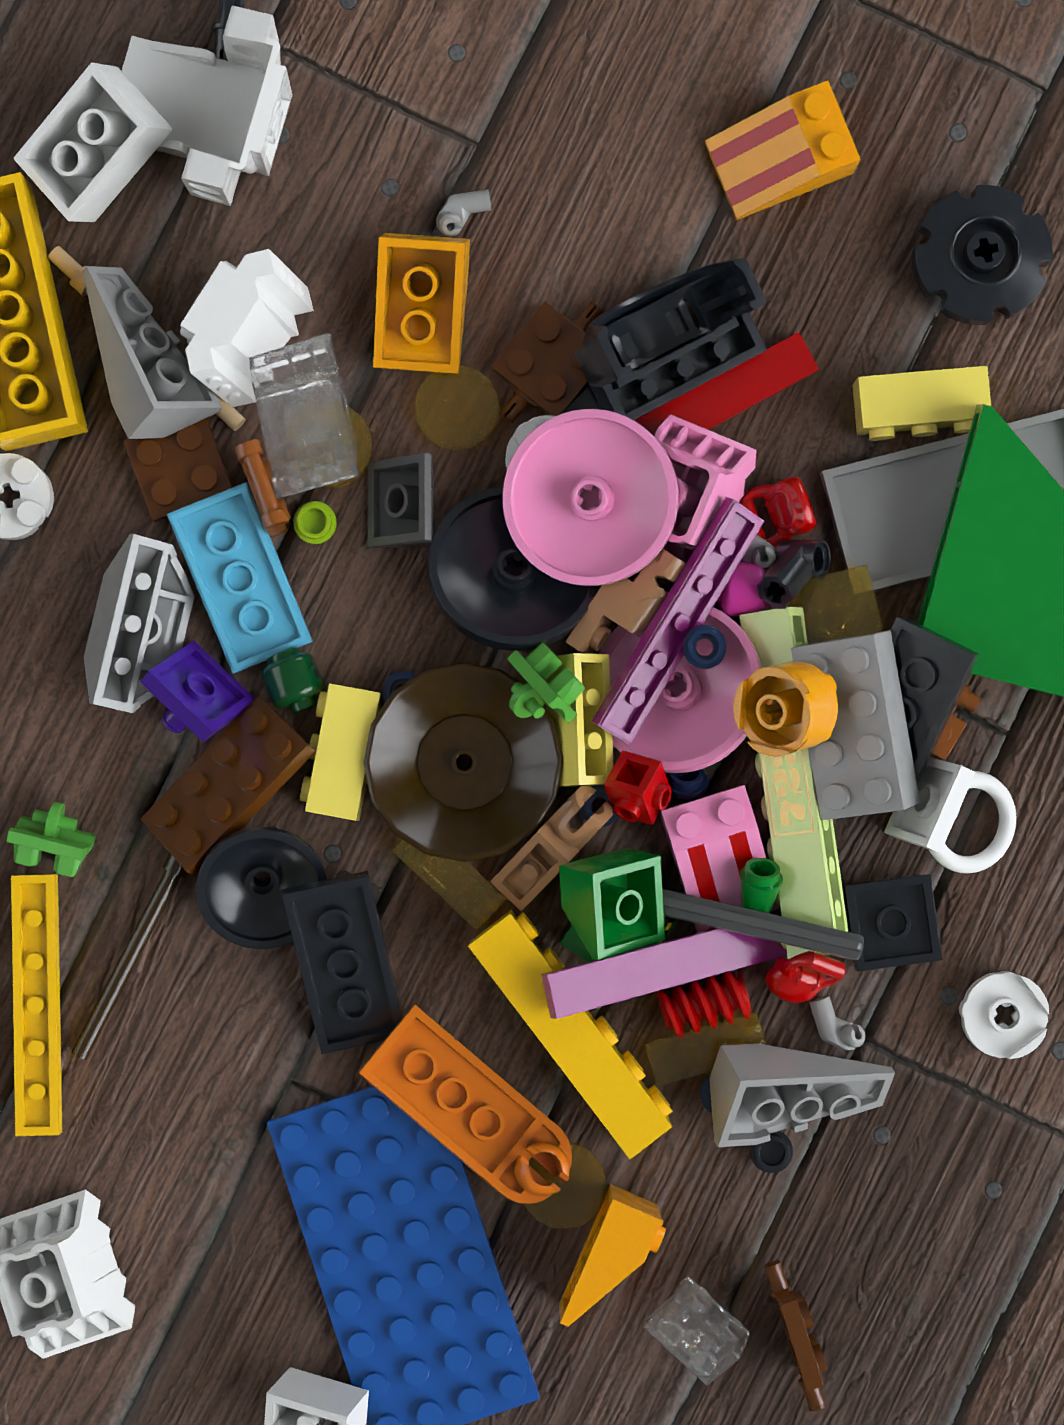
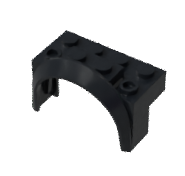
(659, 322)

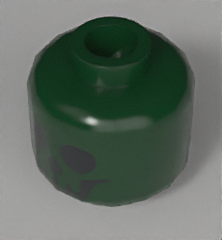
(292, 680)

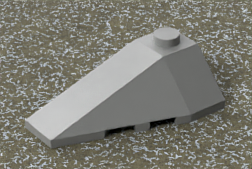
(141, 362)
(777, 1088)

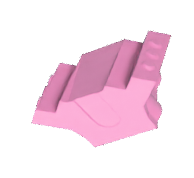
(706, 473)

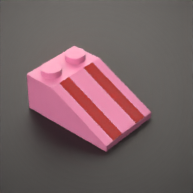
(712, 844)

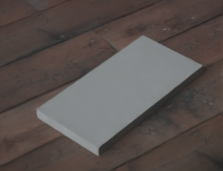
(896, 504)

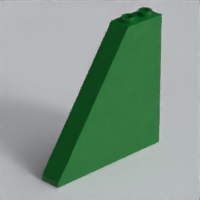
(1002, 561)

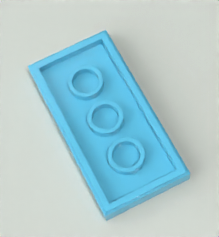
(239, 577)

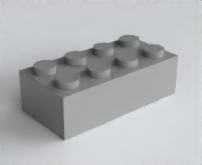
(869, 755)

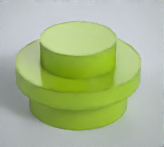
(315, 522)

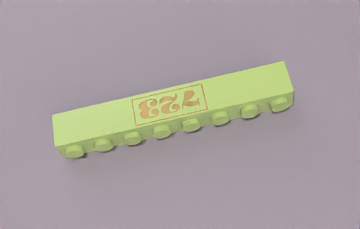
(799, 838)

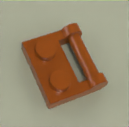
(258, 473)

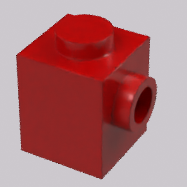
(638, 788)

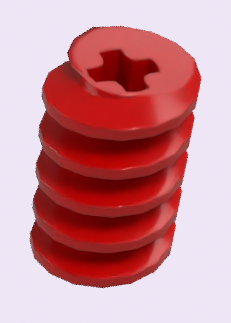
(704, 1003)

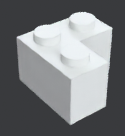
(314, 1400)

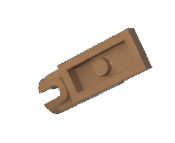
(626, 603)
(550, 847)

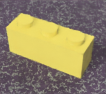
(919, 401)
(584, 745)
(339, 754)

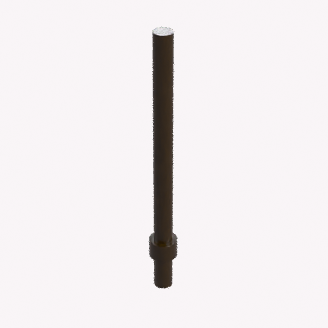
(129, 957)

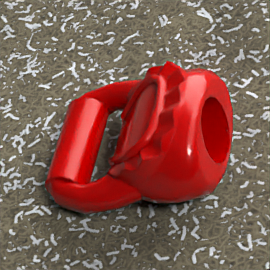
(787, 507)
(803, 976)

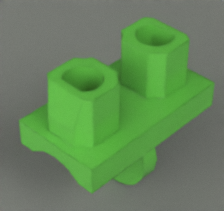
(530, 697)
(52, 834)

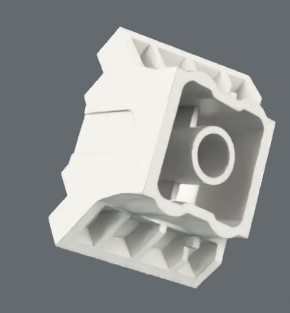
(241, 316)
(61, 1276)

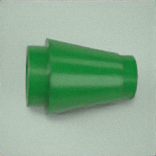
(760, 884)

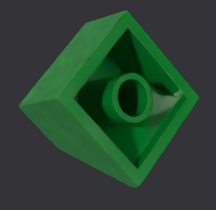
(614, 901)

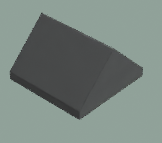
(401, 502)

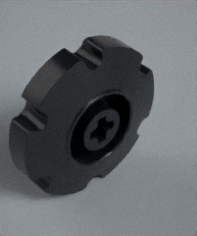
(998, 228)

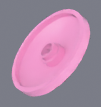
(590, 497)
(694, 714)

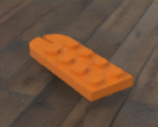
(469, 1109)

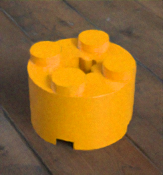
(786, 708)

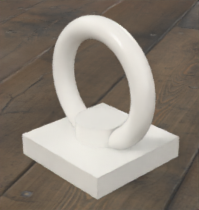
(941, 796)

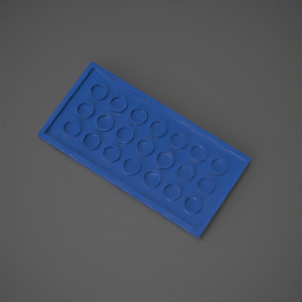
(402, 1263)

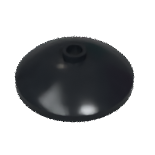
(247, 908)

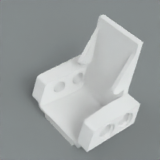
(219, 110)

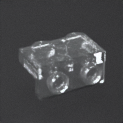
(698, 1331)

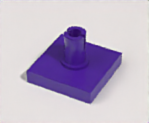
(196, 692)

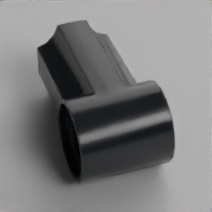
(793, 567)

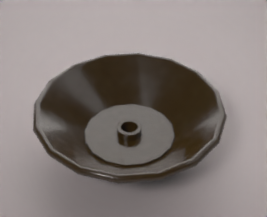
(416, 772)

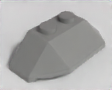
(136, 622)

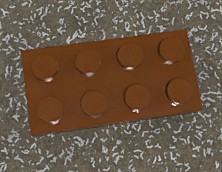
(227, 784)

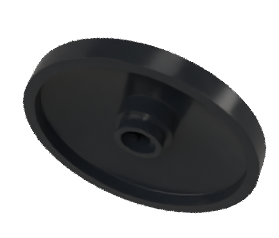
(491, 587)

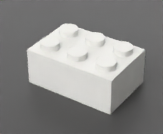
(92, 143)

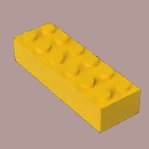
(36, 366)
(576, 1042)

